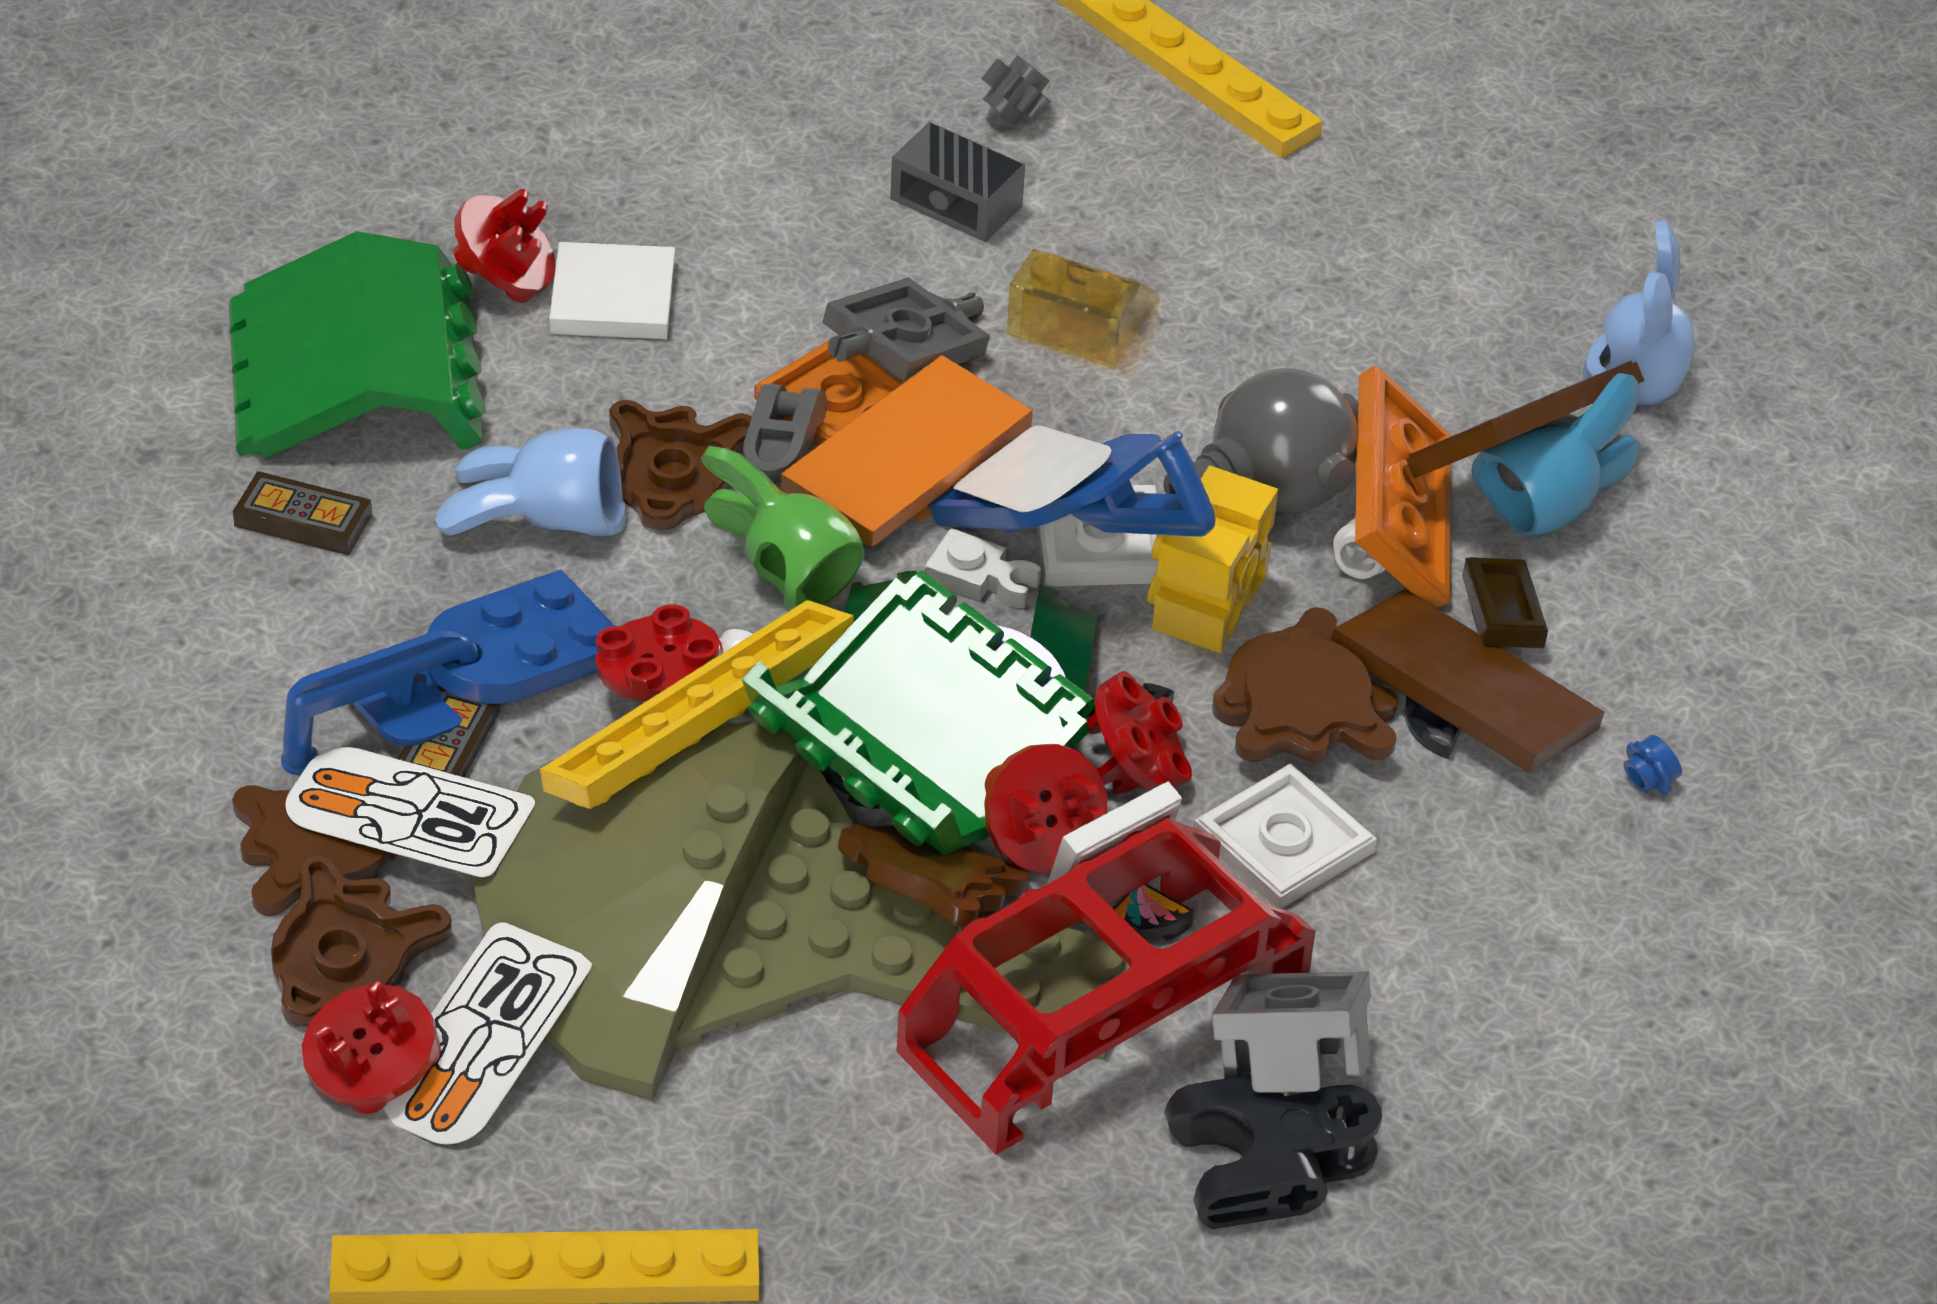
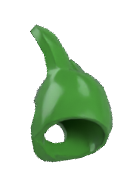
(790, 537)

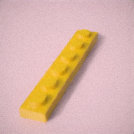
(1203, 71)
(691, 707)
(546, 1267)

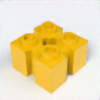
(1212, 577)

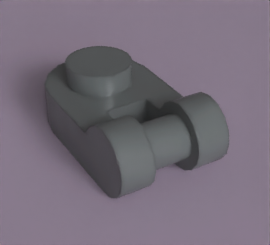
(777, 443)

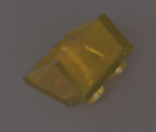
(1077, 308)

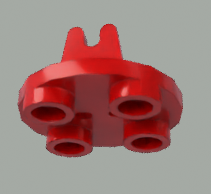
(505, 243)
(654, 652)
(1139, 736)
(1018, 816)
(348, 1067)

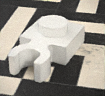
(976, 565)

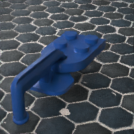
(1104, 497)
(478, 650)

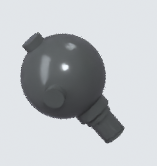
(1287, 434)

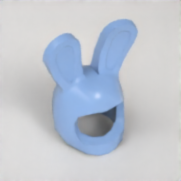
(1650, 328)
(555, 481)

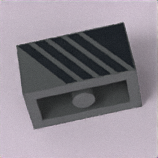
(957, 181)

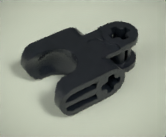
(1285, 1143)

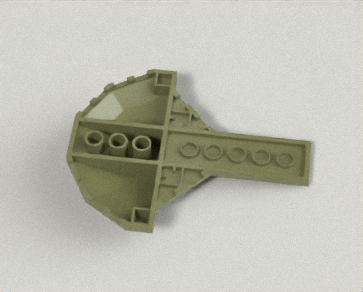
(723, 902)

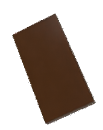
(1515, 422)
(1468, 683)

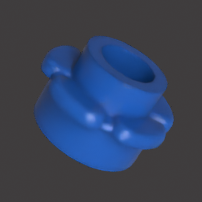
(1652, 764)

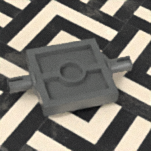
(905, 327)

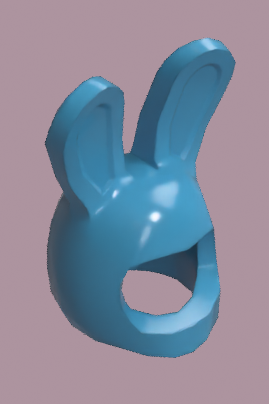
(1562, 463)

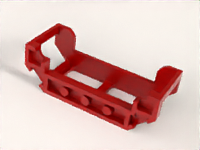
(1155, 985)

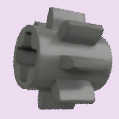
(1016, 89)

